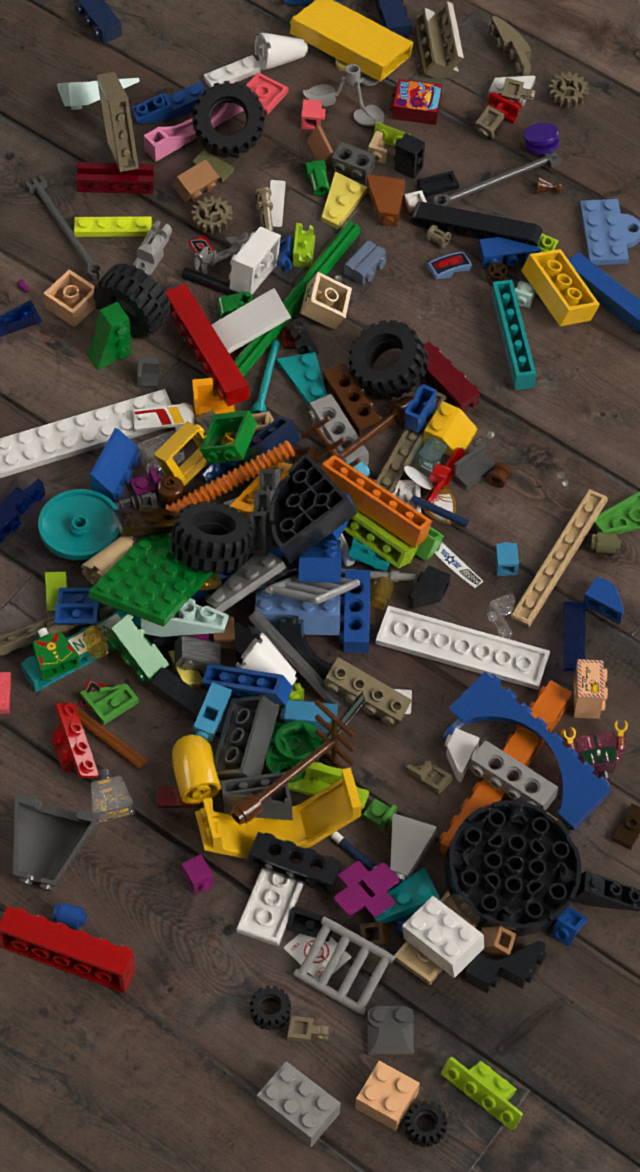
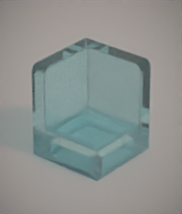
(431, 454)

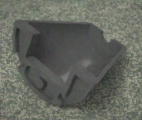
(47, 840)

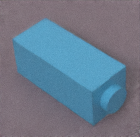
(212, 711)
(306, 712)

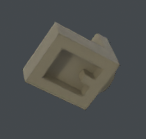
(489, 122)

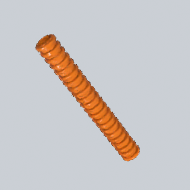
(235, 477)

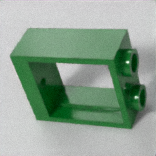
(221, 423)

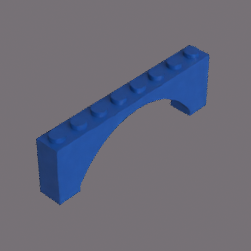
(490, 702)

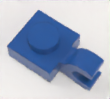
(285, 251)

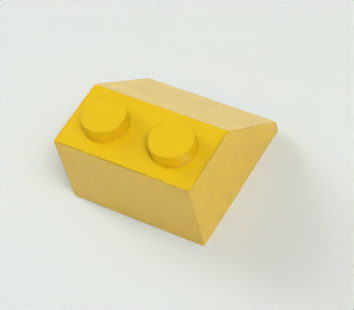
(450, 427)

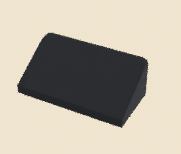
(306, 922)

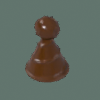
(543, 185)

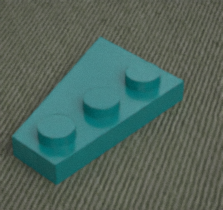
(305, 375)
(409, 896)

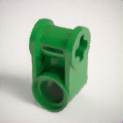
(230, 303)

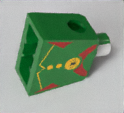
(54, 654)

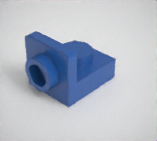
(568, 926)

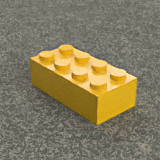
(560, 287)

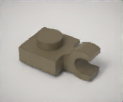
(514, 90)
(303, 1029)

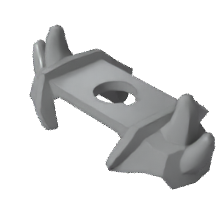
(204, 259)

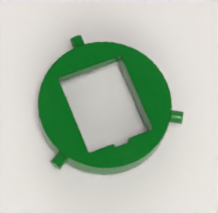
(296, 726)

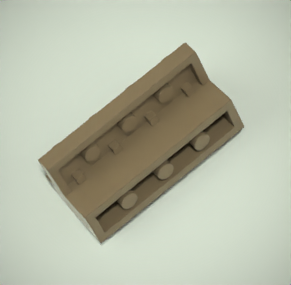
(439, 41)

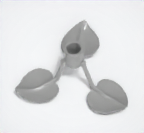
(353, 77)

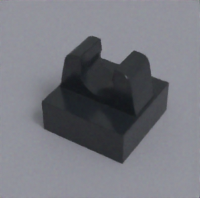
(305, 344)

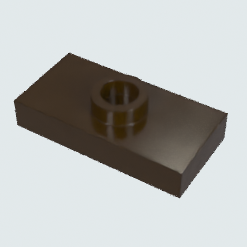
(629, 828)

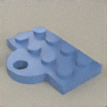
(608, 231)

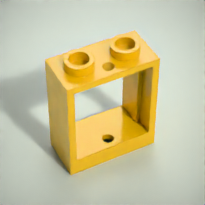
(174, 444)

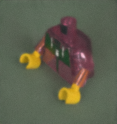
(600, 750)

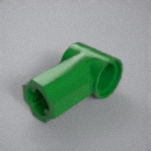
(317, 174)

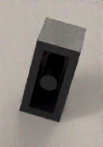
(409, 155)

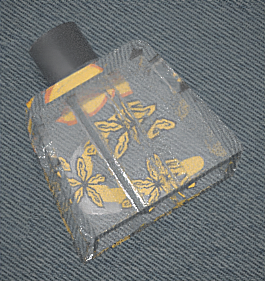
(110, 797)

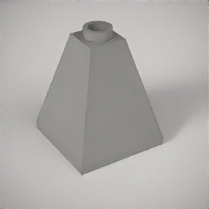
(409, 844)

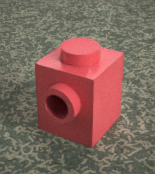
(312, 114)

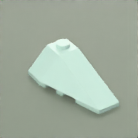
(84, 93)
(189, 620)

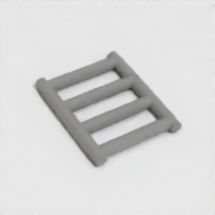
(311, 591)
(321, 984)

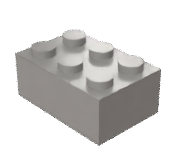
(298, 1104)

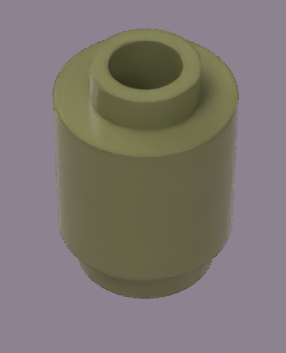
(605, 542)

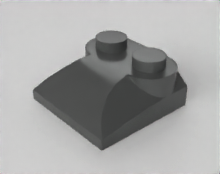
(390, 1031)

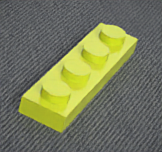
(112, 226)

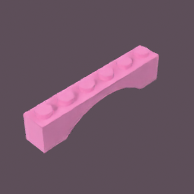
(166, 140)

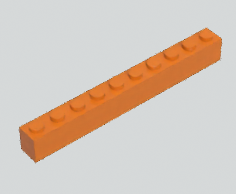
(521, 746)

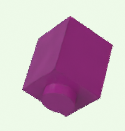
(198, 874)

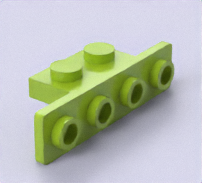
(320, 777)
(485, 1089)

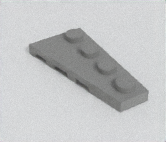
(247, 579)

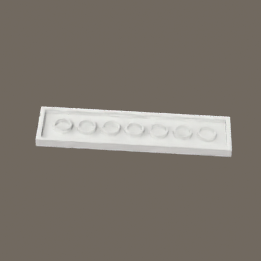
(462, 647)

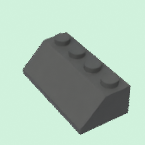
(245, 737)

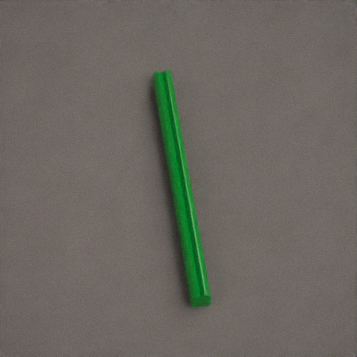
(294, 299)

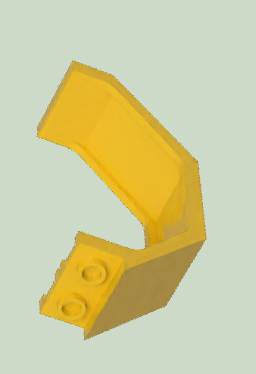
(311, 821)

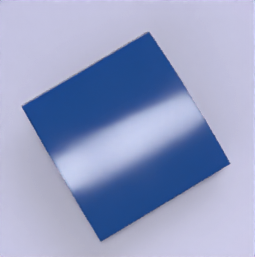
(76, 607)

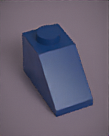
(604, 599)

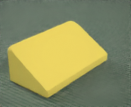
(190, 677)

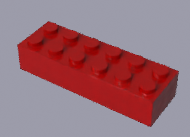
(67, 949)

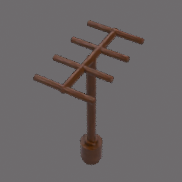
(397, 414)
(252, 804)

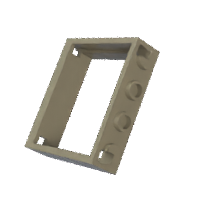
(117, 121)

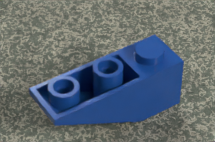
(504, 251)

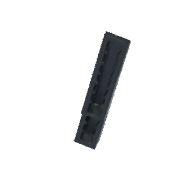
(181, 695)

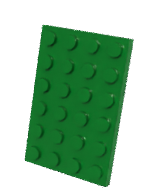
(149, 581)

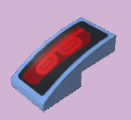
(446, 265)

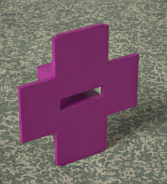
(372, 894)

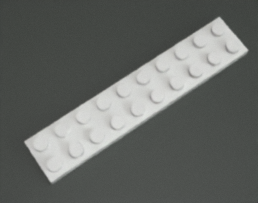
(73, 434)

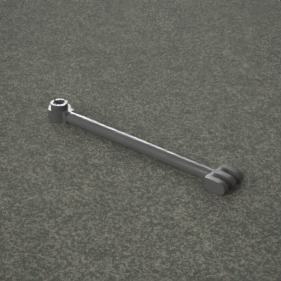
(549, 158)
(93, 268)

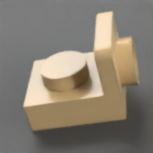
(377, 147)

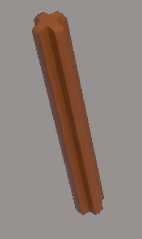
(111, 740)

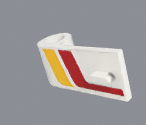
(163, 417)

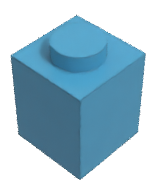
(506, 559)

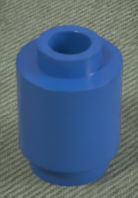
(70, 915)

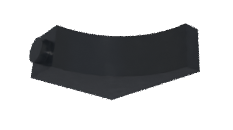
(293, 631)

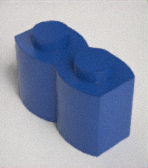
(420, 408)

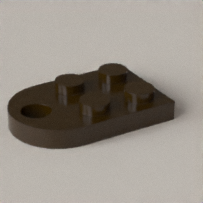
(144, 521)

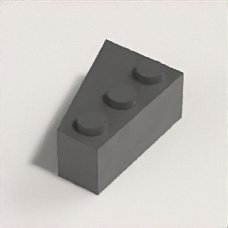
(275, 807)

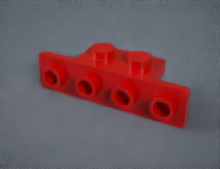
(72, 743)

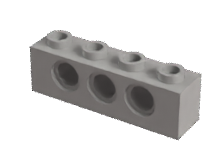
(338, 424)
(490, 755)

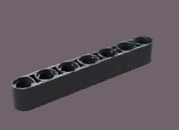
(474, 224)

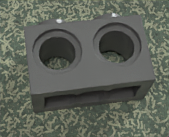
(353, 162)

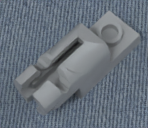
(151, 249)

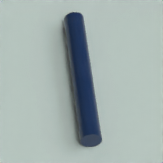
(439, 511)

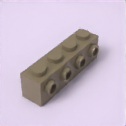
(379, 697)

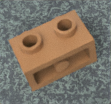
(196, 181)

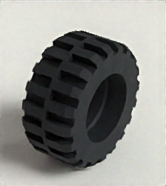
(222, 94)
(137, 295)
(375, 342)
(211, 537)

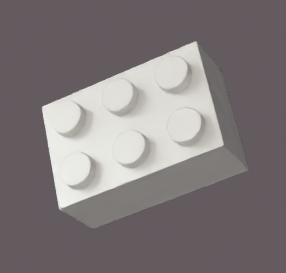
(254, 261)
(443, 936)

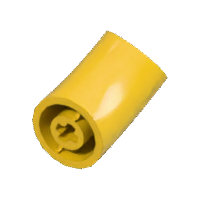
(195, 769)

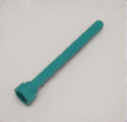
(259, 405)

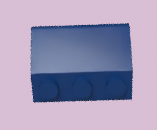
(115, 466)

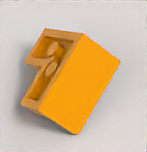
(207, 399)

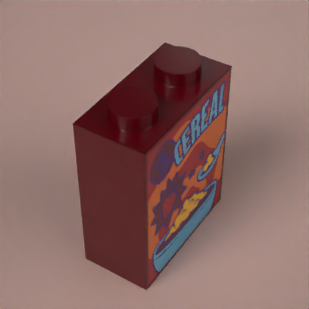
(416, 101)

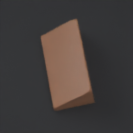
(320, 146)

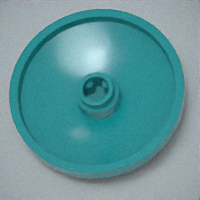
(78, 524)

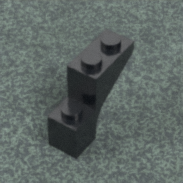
(515, 968)

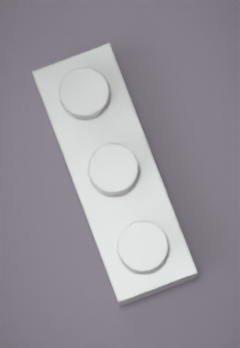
(233, 72)

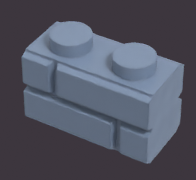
(365, 263)

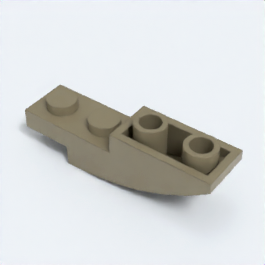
(511, 43)

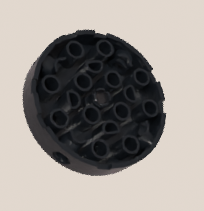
(487, 886)

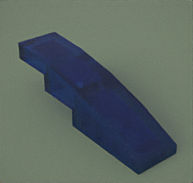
(573, 634)

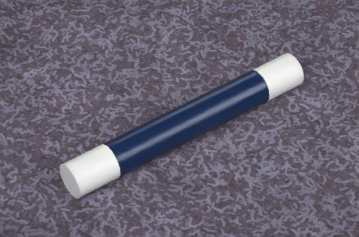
(355, 853)

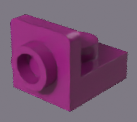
(145, 483)

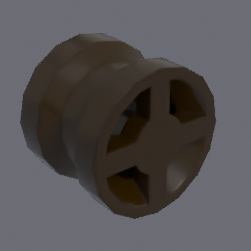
(496, 272)

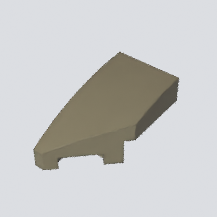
(431, 776)

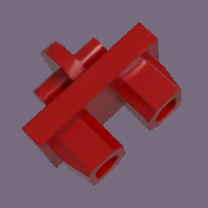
(505, 106)

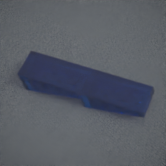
(19, 318)

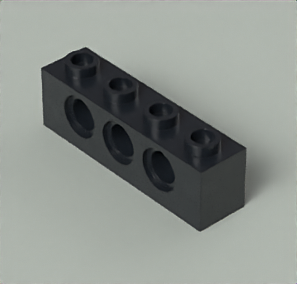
(299, 872)

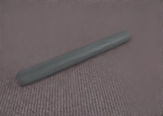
(293, 657)

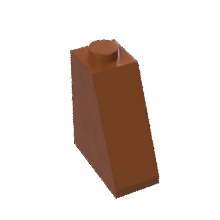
(386, 198)

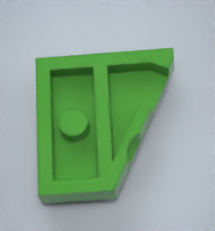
(110, 701)

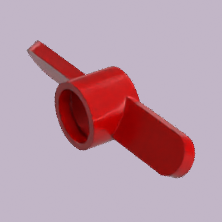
(442, 474)

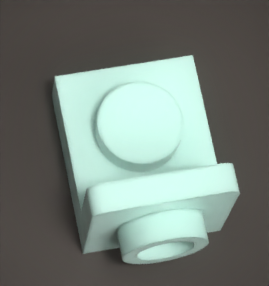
(525, 294)

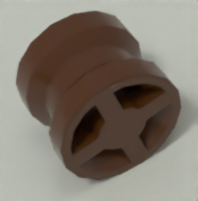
(499, 475)

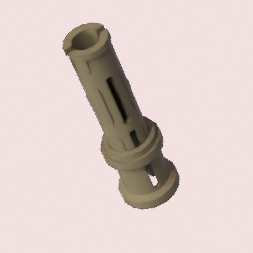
(264, 207)

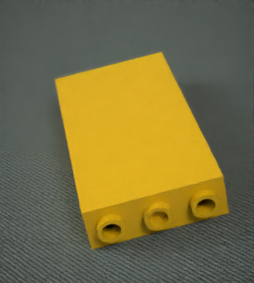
(351, 38)

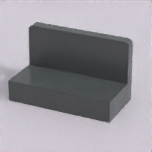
(473, 467)

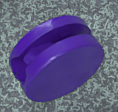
(541, 138)

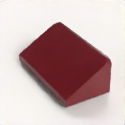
(170, 798)

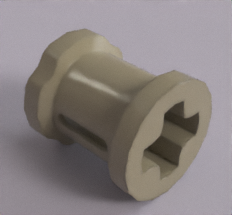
(438, 236)

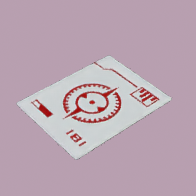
(300, 946)

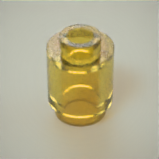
(381, 592)
(95, 641)

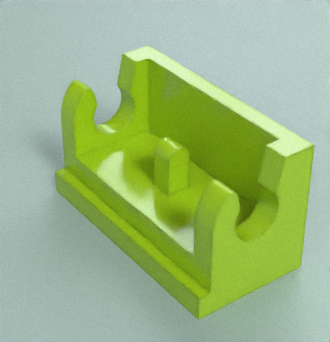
(303, 246)

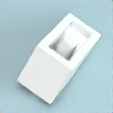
(460, 749)

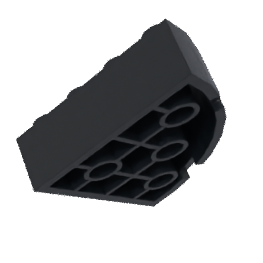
(307, 508)

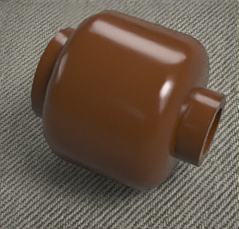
(170, 489)

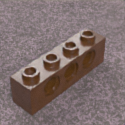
(345, 390)

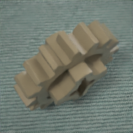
(568, 89)
(212, 215)

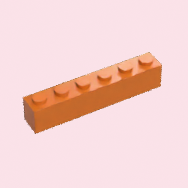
(378, 502)

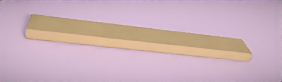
(559, 558)

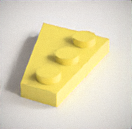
(342, 200)

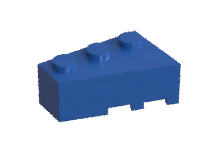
(321, 562)

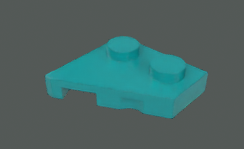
(362, 553)

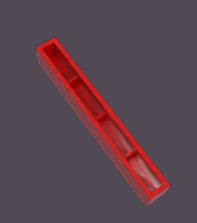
(207, 346)

